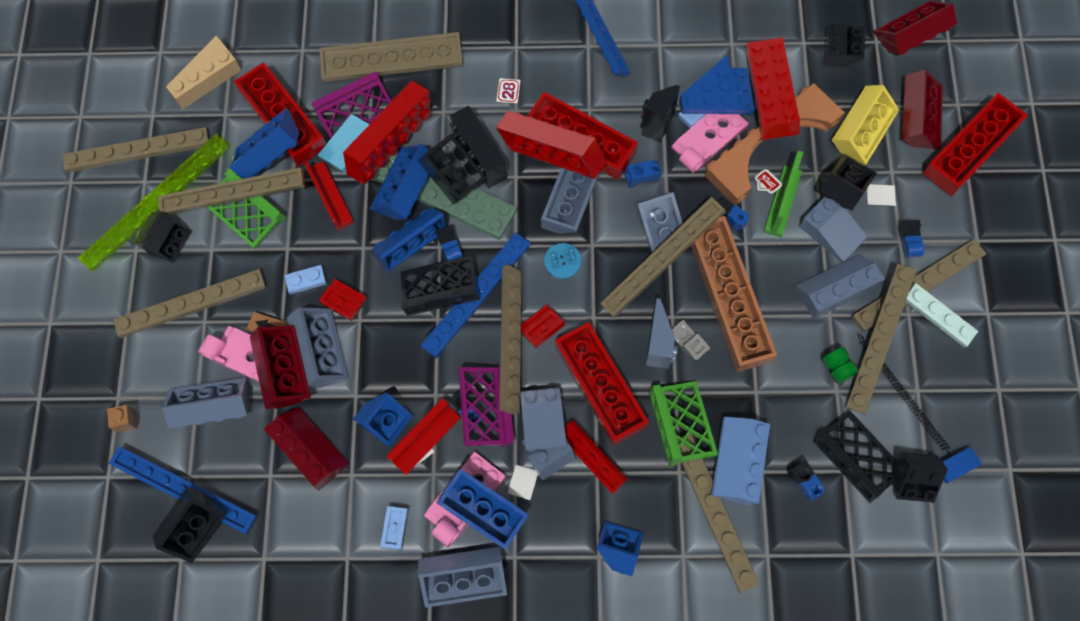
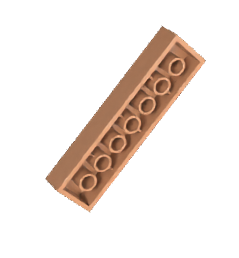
(733, 298)

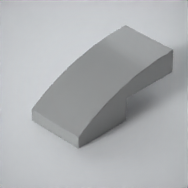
(689, 341)

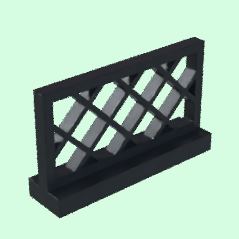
(457, 295)
(845, 463)

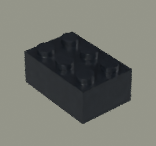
(451, 169)
(847, 182)

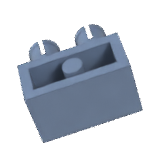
(550, 460)

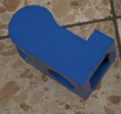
(642, 172)

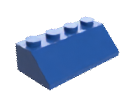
(265, 145)
(401, 184)
(409, 239)
(482, 508)

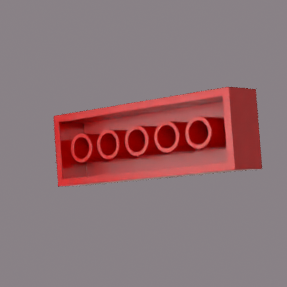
(773, 89)
(268, 99)
(387, 133)
(552, 144)
(975, 144)
(616, 147)
(601, 384)

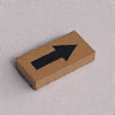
(260, 320)

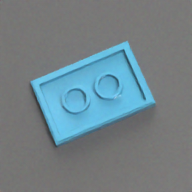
(347, 133)

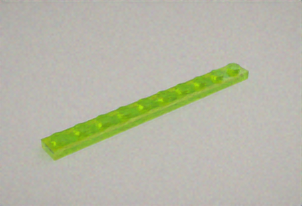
(137, 216)

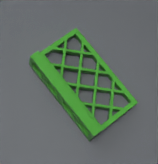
(784, 198)
(263, 206)
(667, 429)

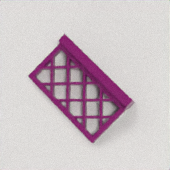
(347, 93)
(503, 419)

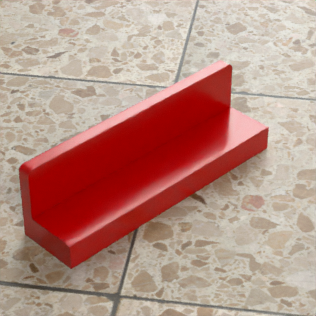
(329, 195)
(423, 437)

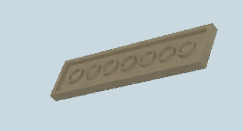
(390, 57)

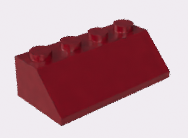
(916, 26)
(922, 110)
(279, 366)
(306, 447)

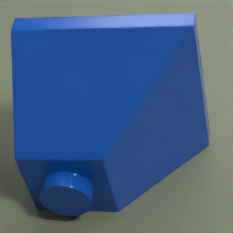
(383, 418)
(620, 547)

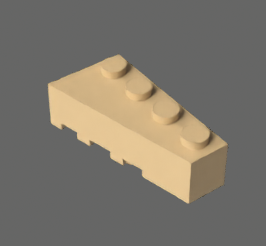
(204, 73)

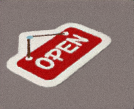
(767, 182)

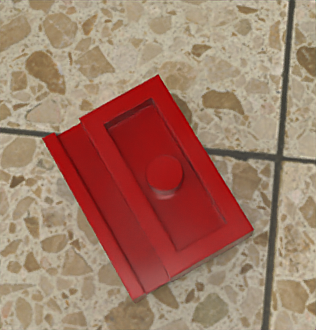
(342, 300)
(541, 326)

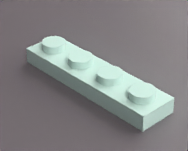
(940, 315)

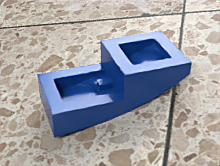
(961, 464)

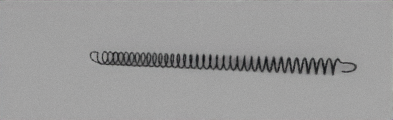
(912, 401)

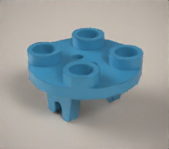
(554, 263)

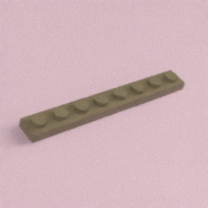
(135, 150)
(231, 191)
(663, 257)
(927, 280)
(189, 303)
(881, 339)
(510, 340)
(718, 521)

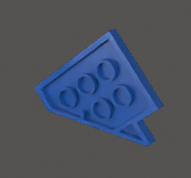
(719, 92)

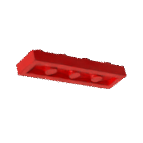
(594, 458)

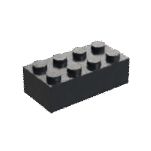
(478, 146)

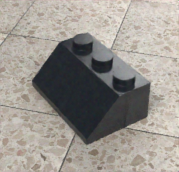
(659, 112)
(188, 525)

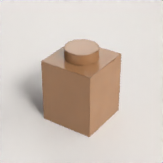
(121, 418)

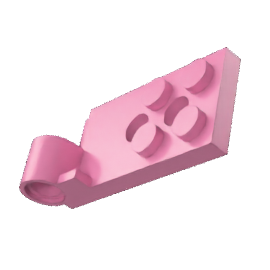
(697, 149)
(231, 351)
(448, 526)

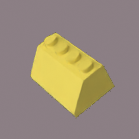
(866, 123)

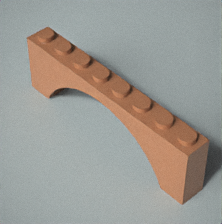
(730, 171)

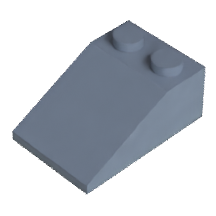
(658, 218)
(833, 229)
(661, 342)
(543, 419)

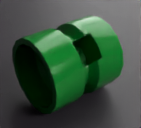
(841, 366)

